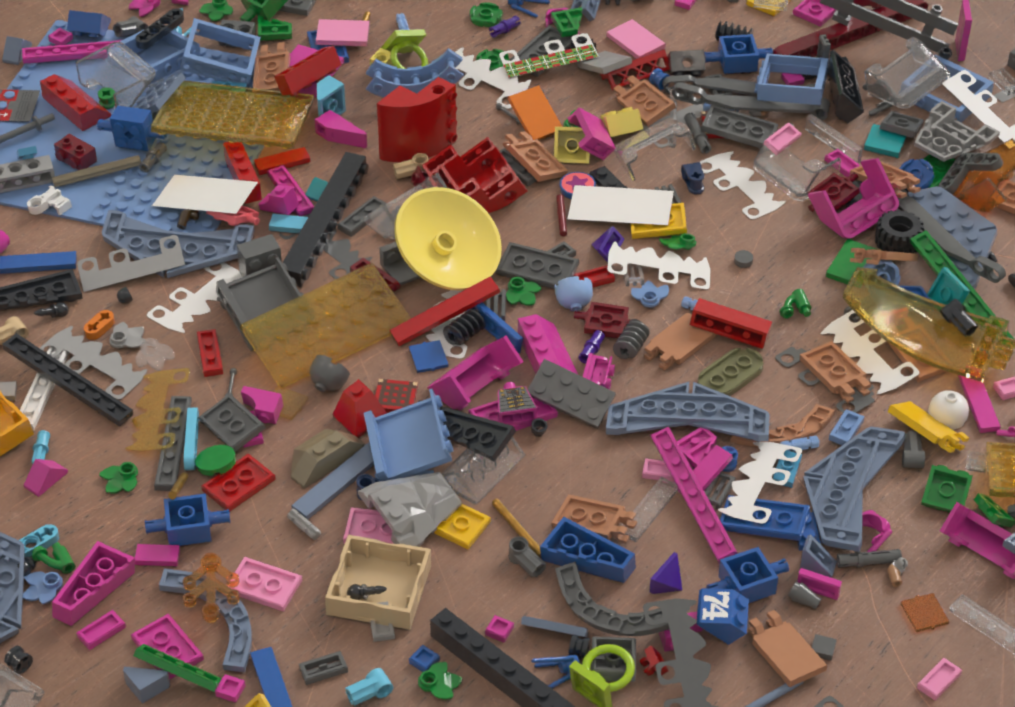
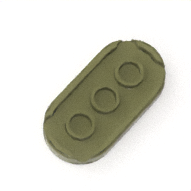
(732, 371)

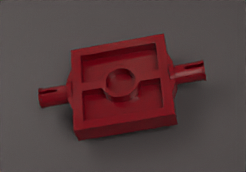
(838, 189)
(605, 318)

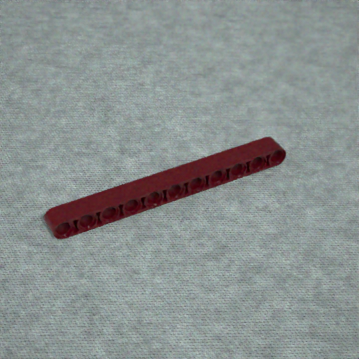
(841, 34)

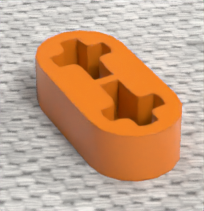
(99, 325)

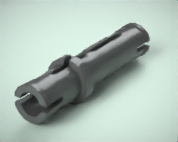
(700, 137)
(860, 558)

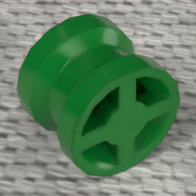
(106, 97)

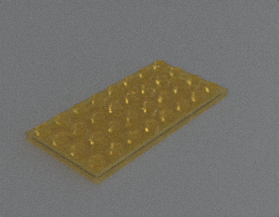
(325, 322)

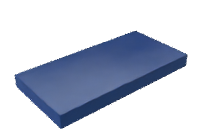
(785, 521)

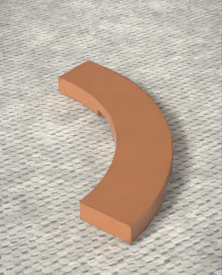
(807, 427)

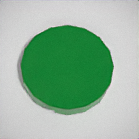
(486, 14)
(494, 57)
(215, 459)

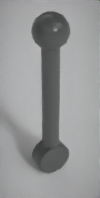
(499, 107)
(233, 371)

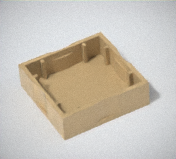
(374, 563)

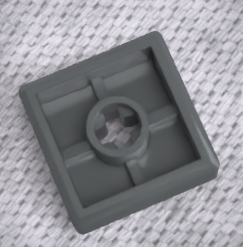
(610, 665)

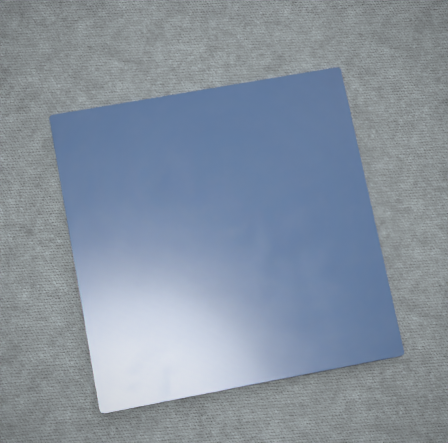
(128, 189)

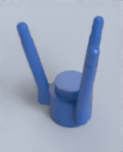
(515, 4)
(562, 662)

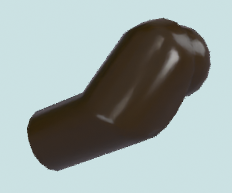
(185, 216)

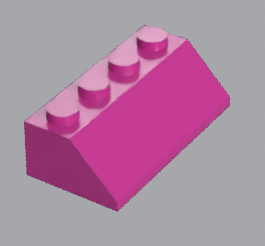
(543, 342)

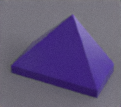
(606, 240)
(667, 577)

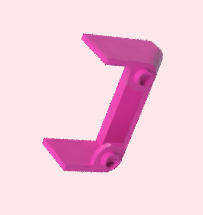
(877, 199)
(476, 372)
(980, 535)

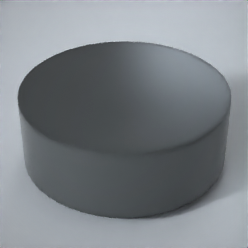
(743, 259)

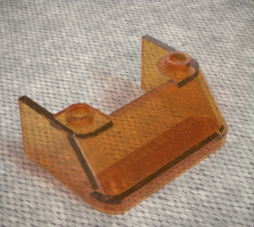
(980, 187)

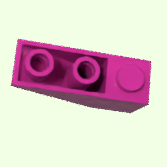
(338, 130)

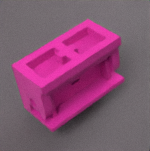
(599, 370)

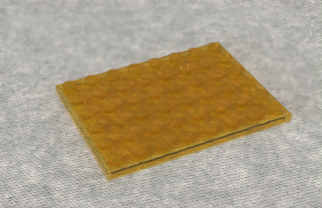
(233, 114)

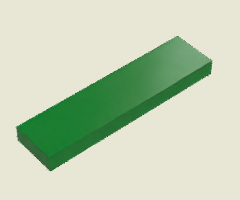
(177, 667)

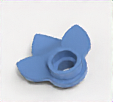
(650, 294)
(42, 586)

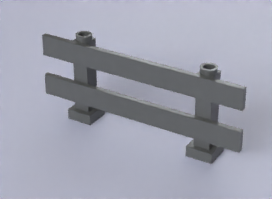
(847, 9)

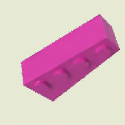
(92, 582)

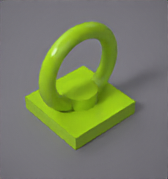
(405, 42)
(592, 684)

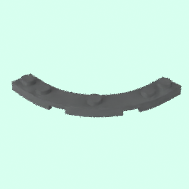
(600, 616)

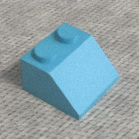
(330, 96)

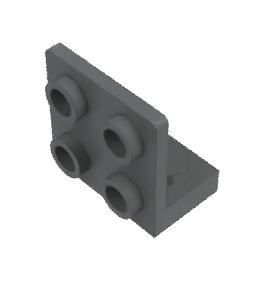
(395, 265)

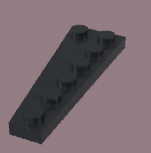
(41, 290)
(478, 433)

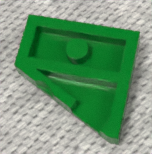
(567, 21)
(274, 29)
(993, 511)

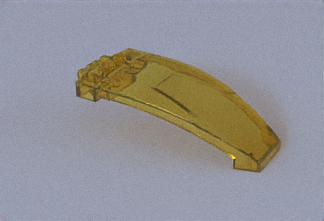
(921, 331)

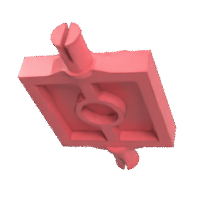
(244, 215)

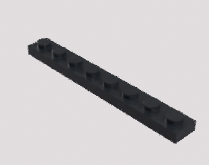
(68, 379)

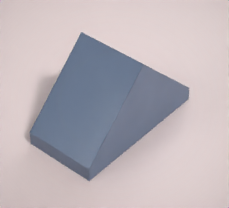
(13, 50)
(816, 558)
(146, 682)

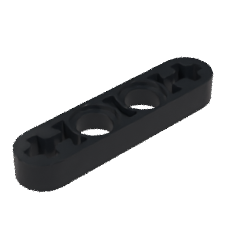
(147, 38)

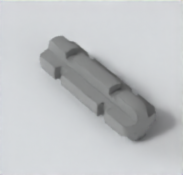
(304, 524)

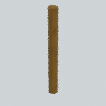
(516, 526)

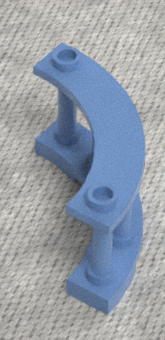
(389, 77)

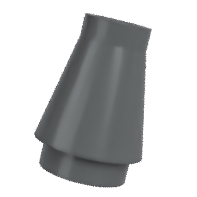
(803, 595)

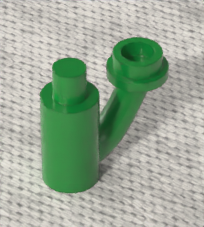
(800, 299)
(62, 558)

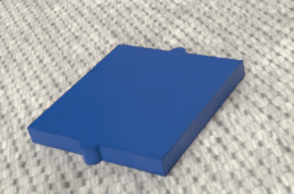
(428, 356)

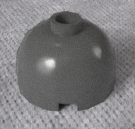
(327, 375)

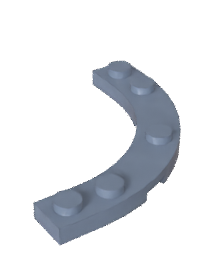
(234, 614)

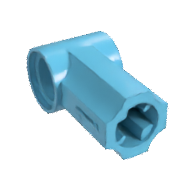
(373, 685)

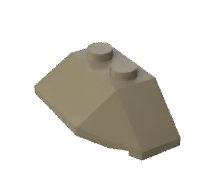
(322, 455)

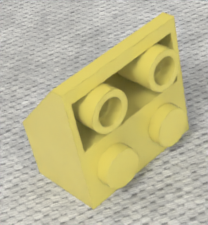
(623, 122)

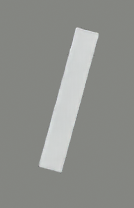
(40, 392)

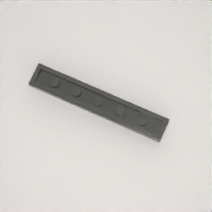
(171, 457)

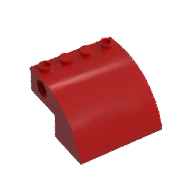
(417, 122)
(478, 174)

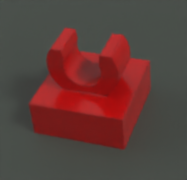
(653, 657)

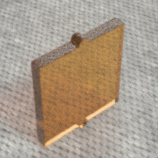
(924, 612)

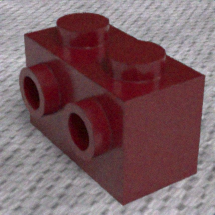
(75, 152)

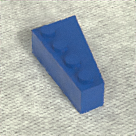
(590, 551)

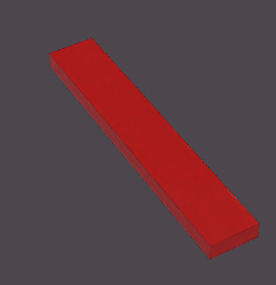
(444, 311)

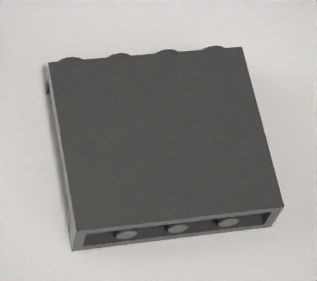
(257, 294)

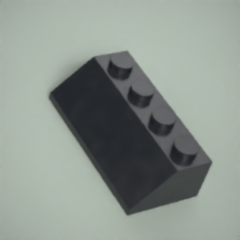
(844, 88)

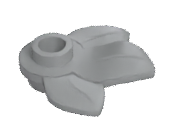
(126, 337)

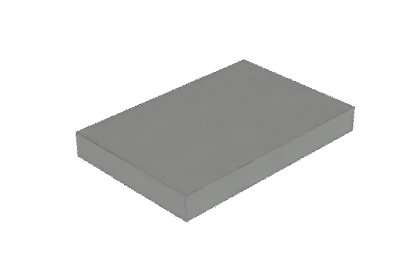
(605, 62)

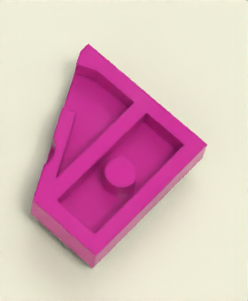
(697, 445)

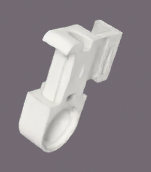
(50, 197)

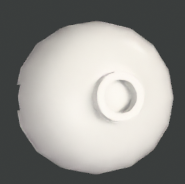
(949, 408)

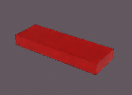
(288, 159)
(209, 353)

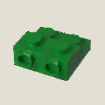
(946, 488)

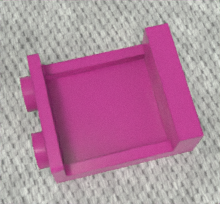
(596, 139)

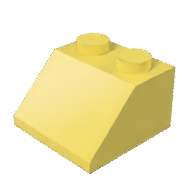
(567, 147)

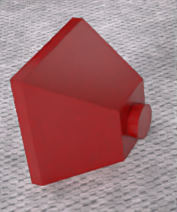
(353, 404)

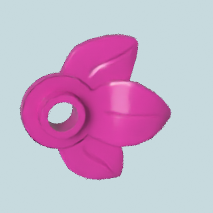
(144, 6)

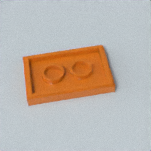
(534, 113)

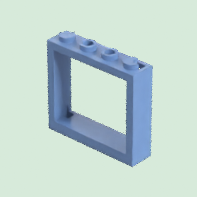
(172, 62)
(793, 65)
(213, 68)
(962, 112)

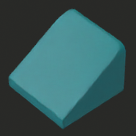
(316, 189)

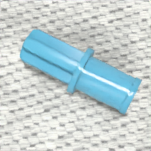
(41, 446)

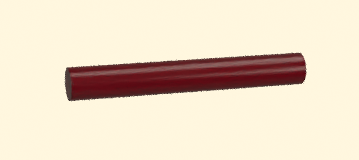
(561, 215)

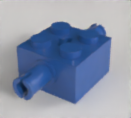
(737, 54)
(131, 128)
(187, 520)
(750, 574)

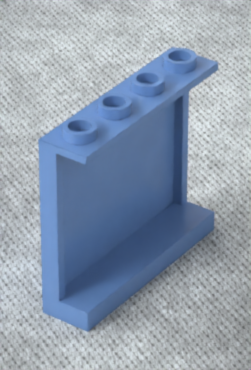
(409, 439)

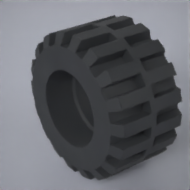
(896, 230)

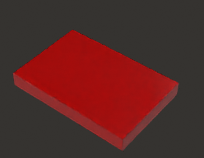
(238, 483)

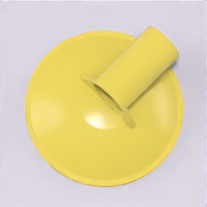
(447, 238)

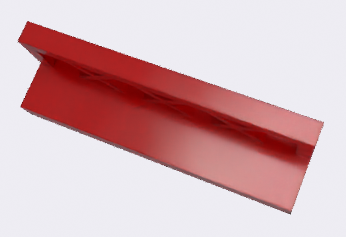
(640, 62)

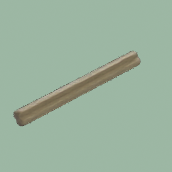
(96, 171)

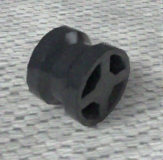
(579, 646)
(18, 659)

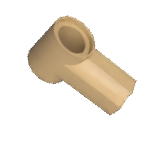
(408, 167)
(12, 326)

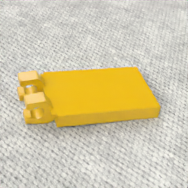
(928, 426)

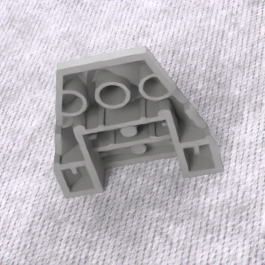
(949, 138)
(412, 505)

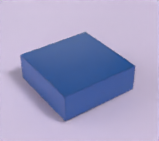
(424, 658)

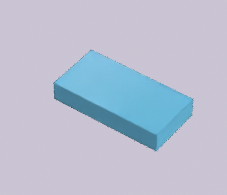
(287, 223)

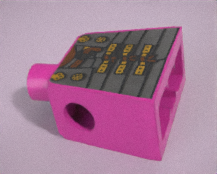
(515, 405)

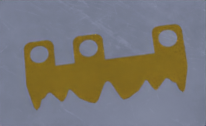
(154, 402)

